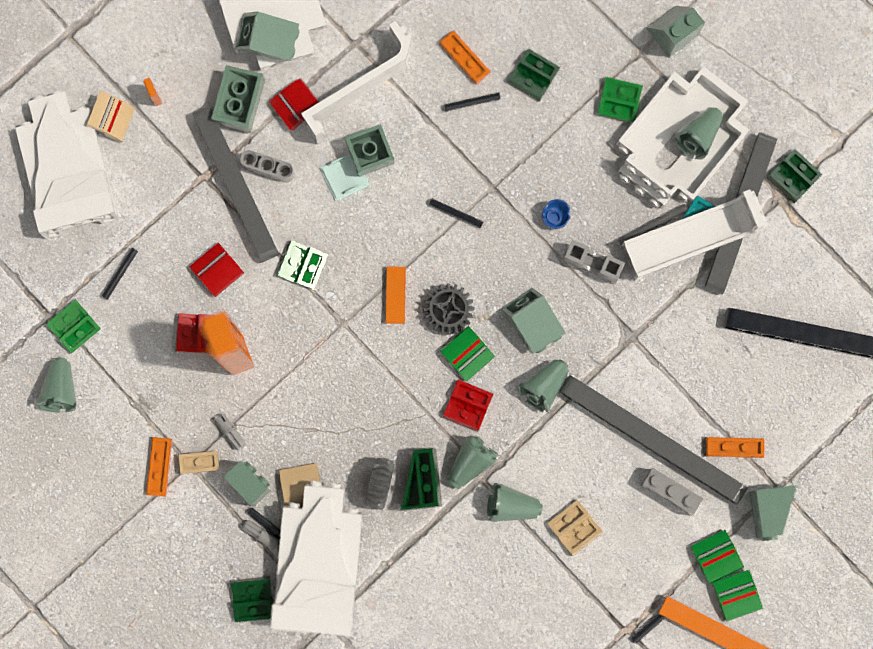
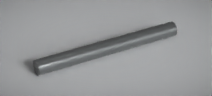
(653, 224)

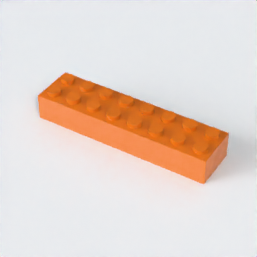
(226, 343)

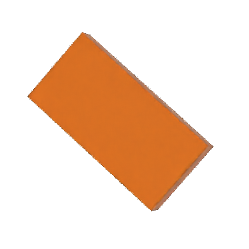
(152, 91)

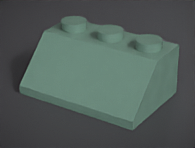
(238, 98)

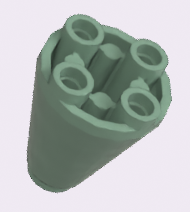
(471, 461)

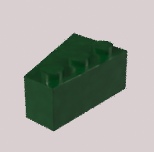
(423, 481)

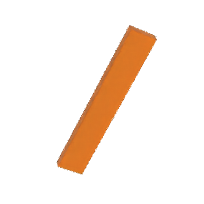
(706, 626)

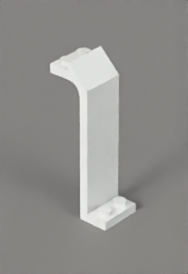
(362, 85)
(694, 235)

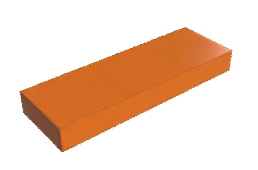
(464, 57)
(395, 295)
(735, 447)
(159, 466)

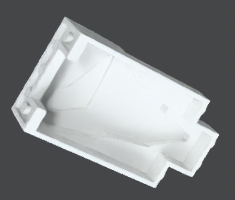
(65, 167)
(317, 563)

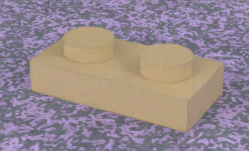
(199, 462)

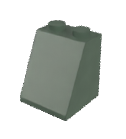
(676, 28)
(267, 36)
(533, 320)
(771, 510)

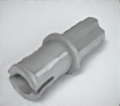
(230, 431)
(260, 534)

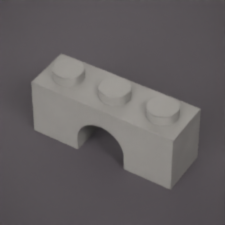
(599, 265)
(672, 491)

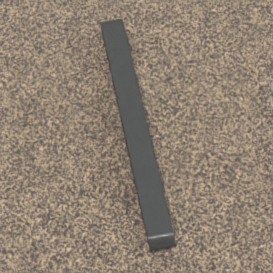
(653, 440)

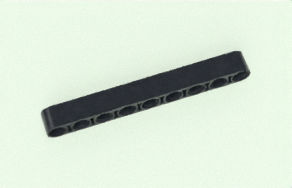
(799, 332)

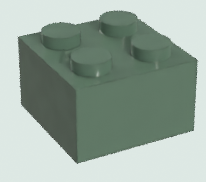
(369, 150)
(247, 483)

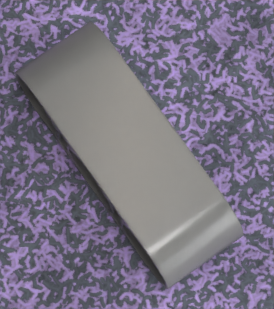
(261, 159)

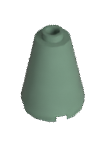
(699, 133)
(544, 385)
(58, 388)
(511, 505)

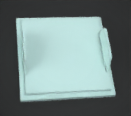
(343, 177)

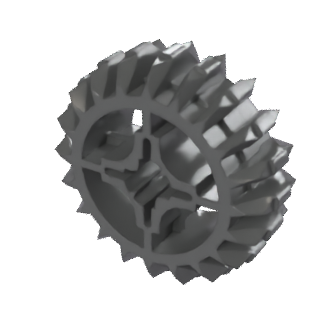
(457, 312)
(379, 483)

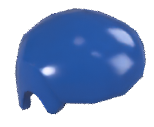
(556, 214)

